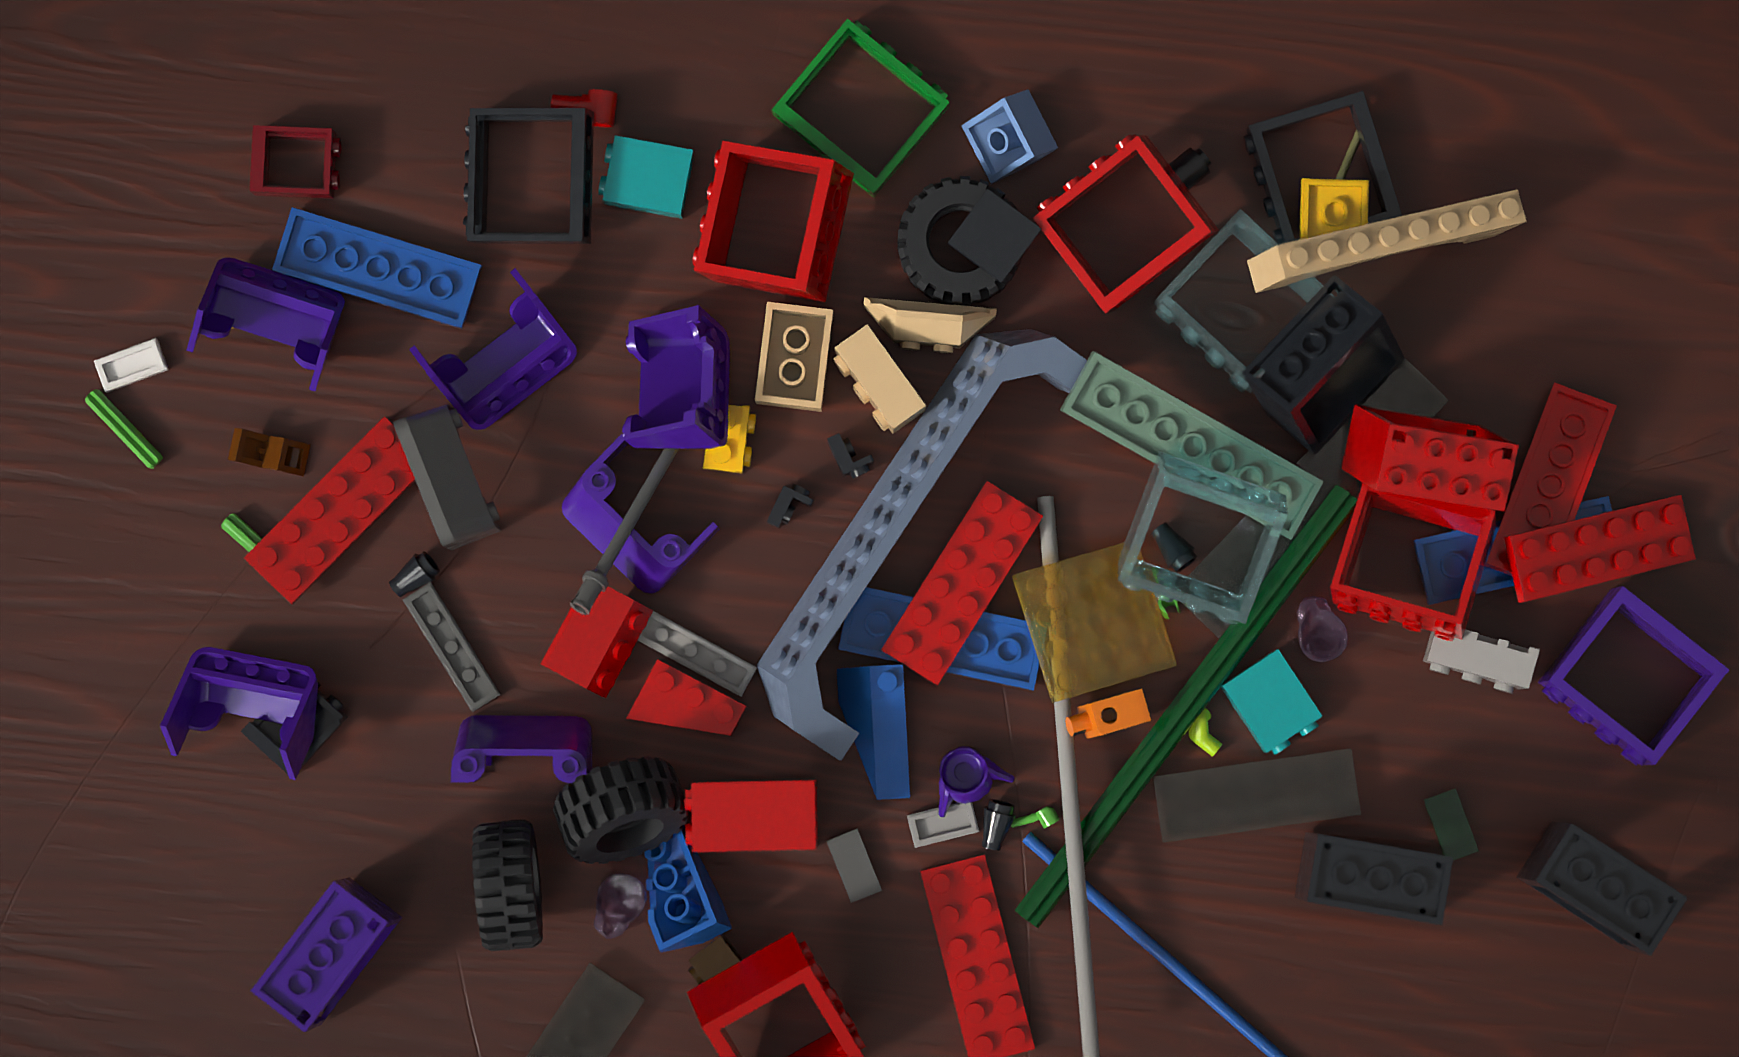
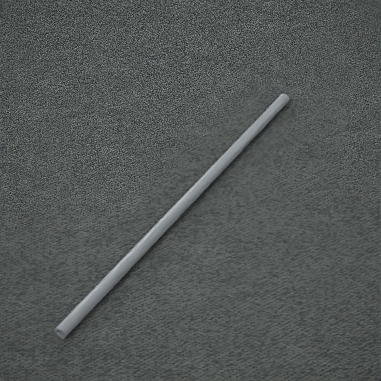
(1072, 826)

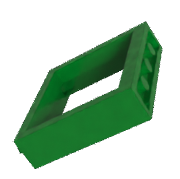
(884, 55)

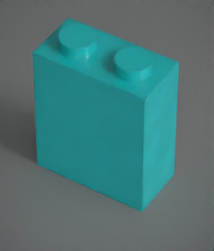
(646, 176)
(1272, 702)

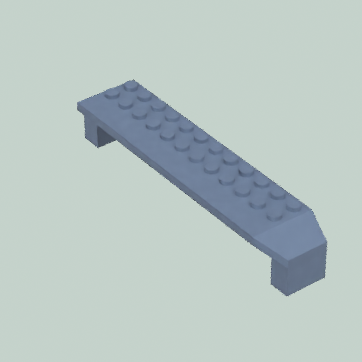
(790, 660)

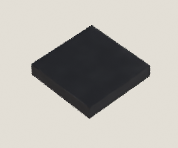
(994, 236)

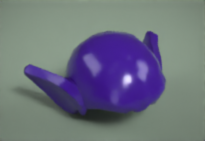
(966, 777)

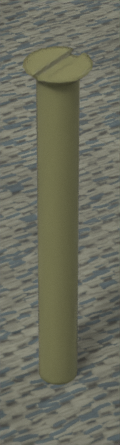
(1348, 157)

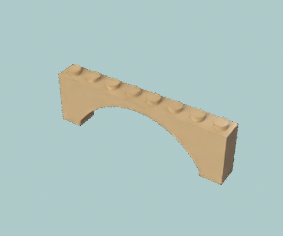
(1335, 250)

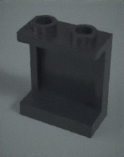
(327, 720)

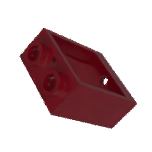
(261, 156)

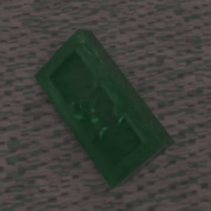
(1451, 824)

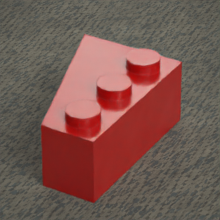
(684, 702)

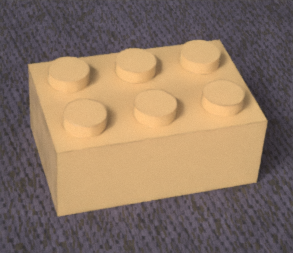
(794, 356)
(878, 380)

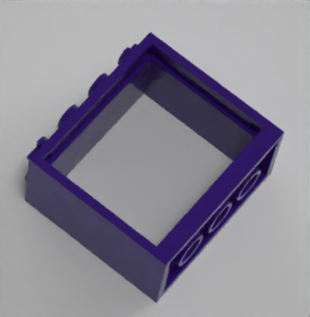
(1665, 634)
(326, 954)

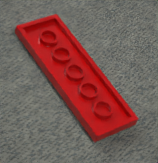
(1554, 467)
(334, 513)
(1599, 548)
(962, 583)
(977, 958)

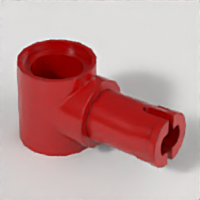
(599, 101)

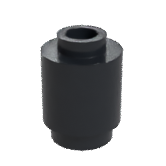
(1191, 167)

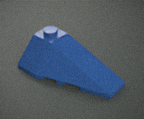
(875, 708)
(682, 896)

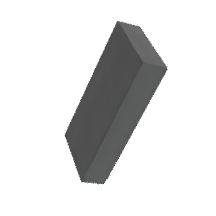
(854, 865)

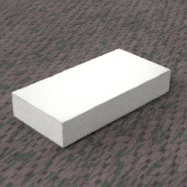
(131, 365)

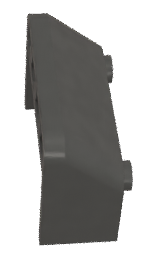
(446, 477)

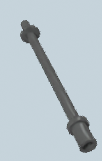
(596, 580)

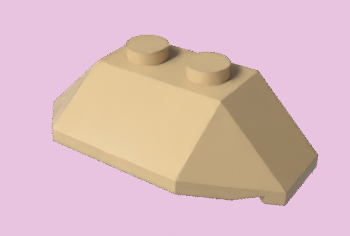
(928, 323)

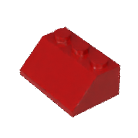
(597, 645)

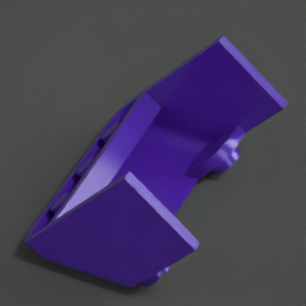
(270, 307)
(507, 367)
(640, 562)
(249, 687)

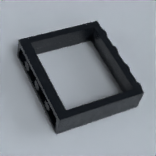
(1370, 145)
(581, 174)

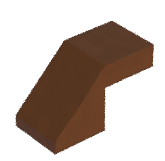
(269, 452)

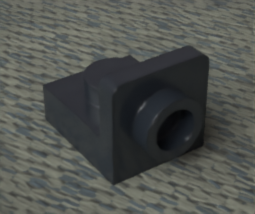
(843, 452)
(783, 509)

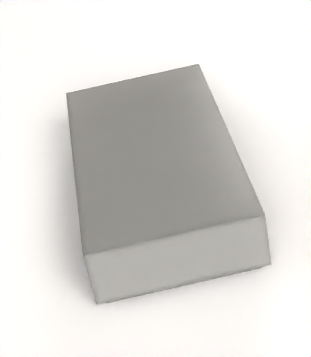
(930, 828)

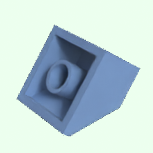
(1009, 136)

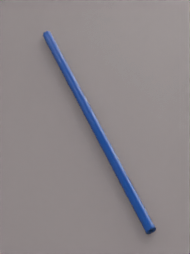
(1165, 957)

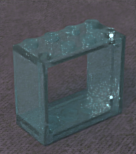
(1192, 332)
(1218, 489)

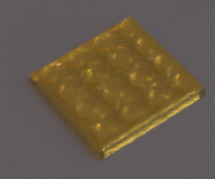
(1091, 625)

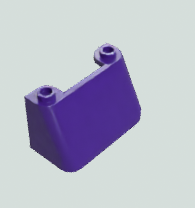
(680, 381)
(487, 736)

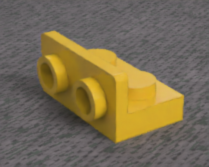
(735, 453)

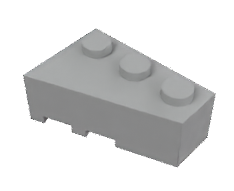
(1484, 659)

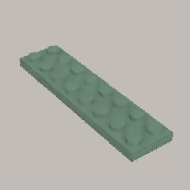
(1155, 421)

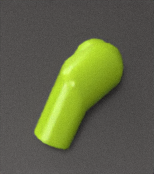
(1200, 734)

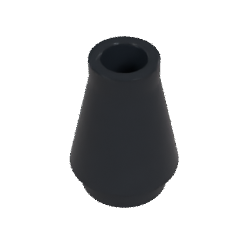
(1174, 549)
(417, 572)
(997, 822)

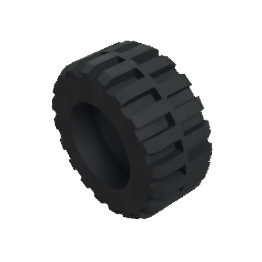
(915, 250)
(620, 810)
(507, 885)

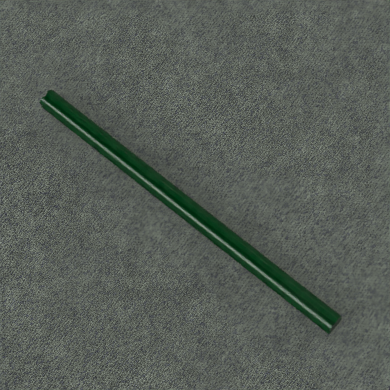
(1191, 700)

